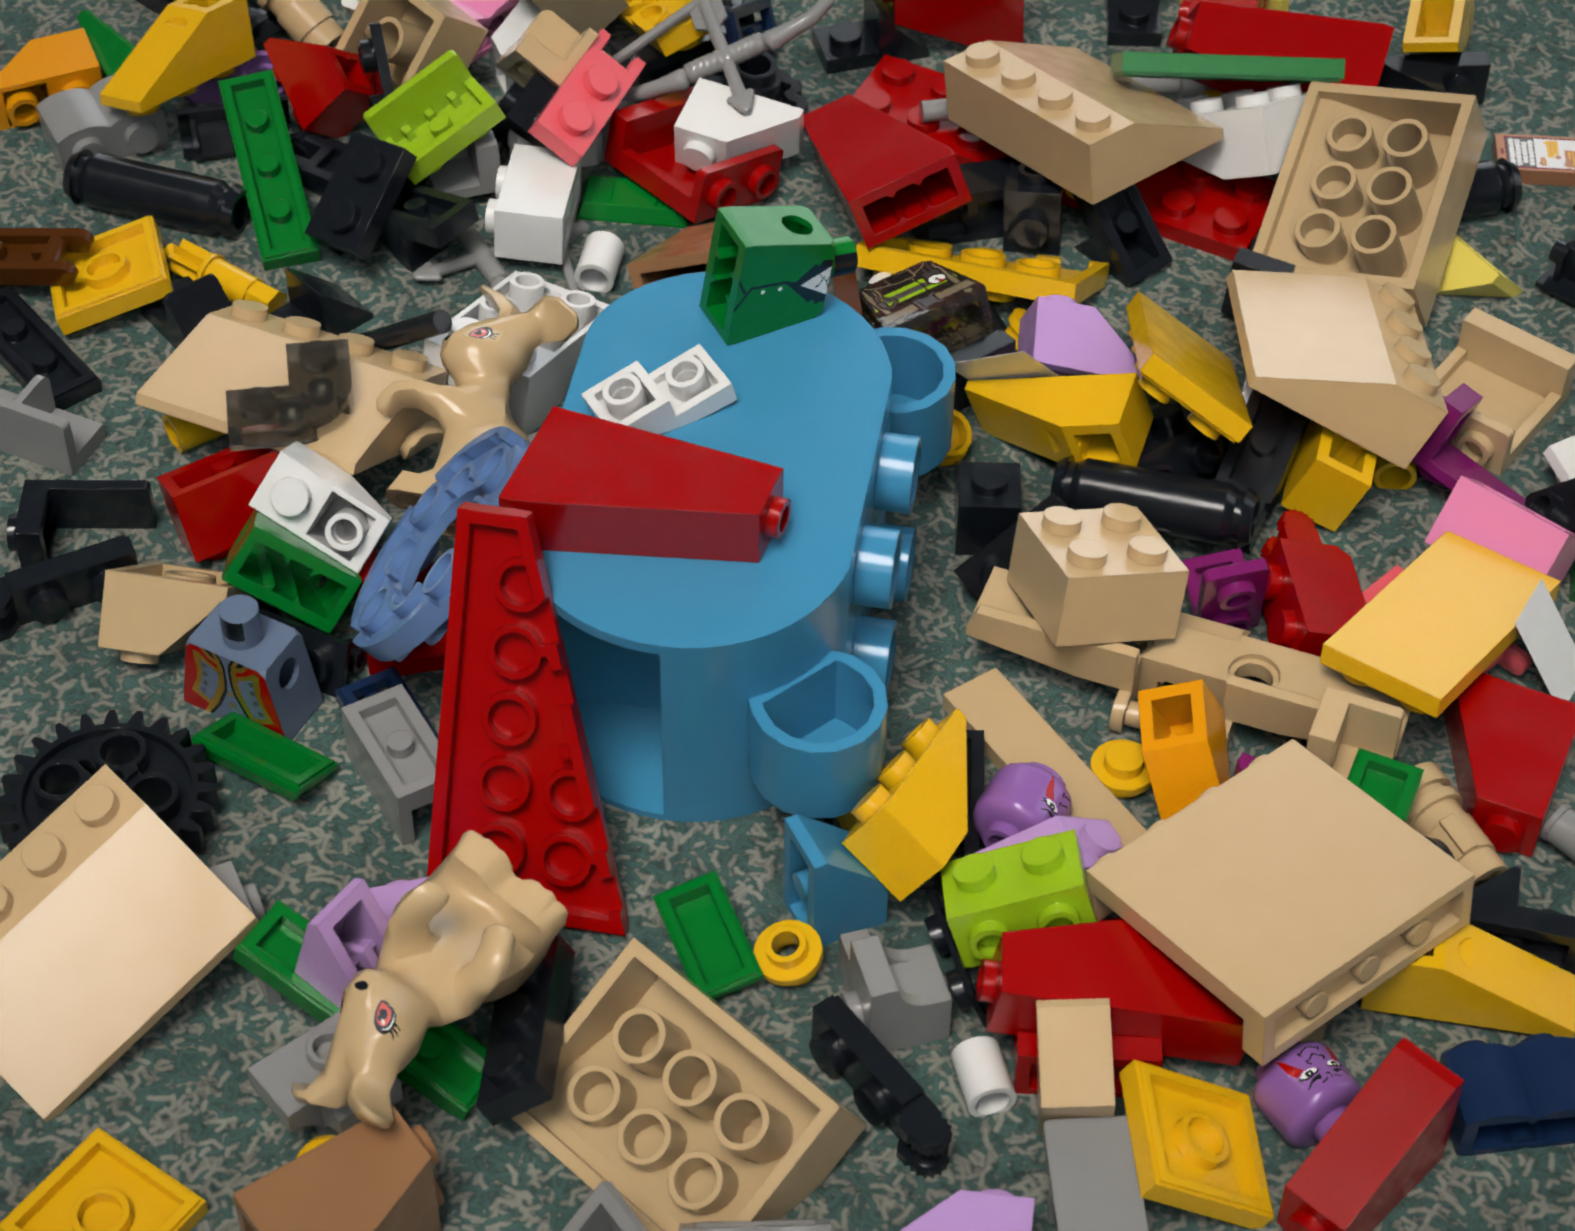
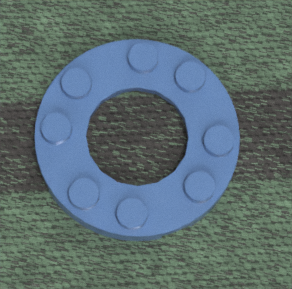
(391, 611)

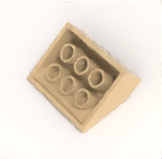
(1070, 116)
(1375, 185)
(248, 350)
(1340, 356)
(100, 938)
(684, 1104)

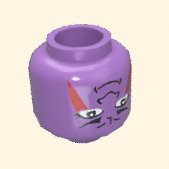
(1019, 799)
(1304, 1092)

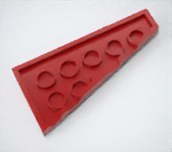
(512, 725)

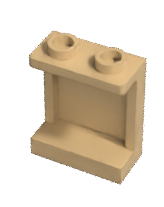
(1520, 386)

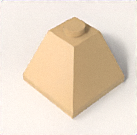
(157, 607)

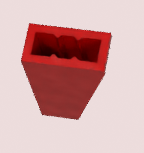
(1269, 32)
(883, 168)
(644, 493)
(1114, 962)

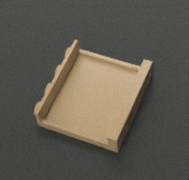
(1285, 894)

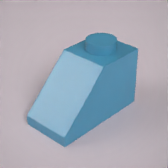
(827, 882)

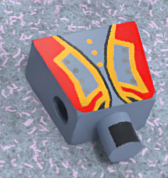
(251, 668)

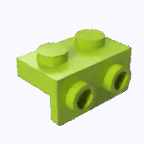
(435, 114)
(1014, 890)

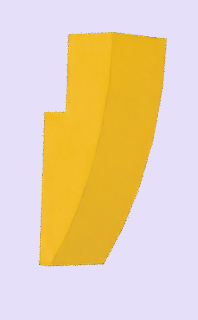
(1438, 26)

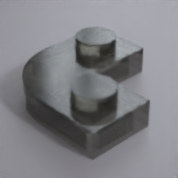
(293, 412)

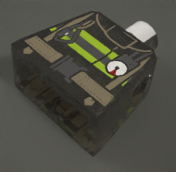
(930, 302)

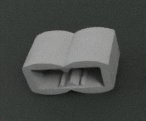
(78, 122)

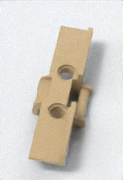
(1199, 651)

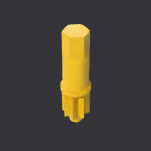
(237, 283)

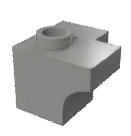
(894, 990)
(302, 1063)

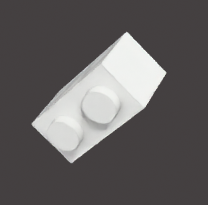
(534, 205)

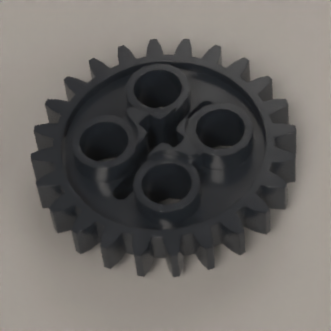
(150, 760)

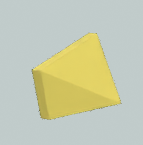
(1473, 275)

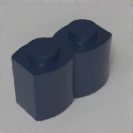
(1513, 1094)

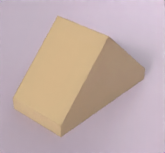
(1074, 1059)

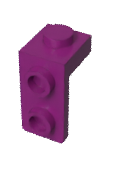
(1442, 461)
(1226, 588)

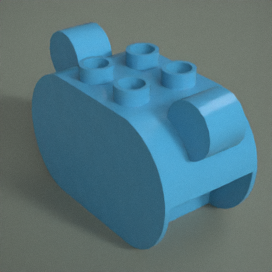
(765, 678)

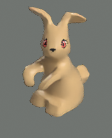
(484, 364)
(445, 952)

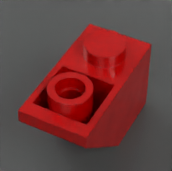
(322, 85)

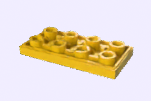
(1188, 369)
(1436, 624)

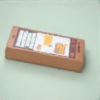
(1538, 158)

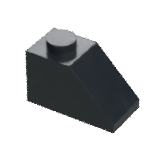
(984, 502)

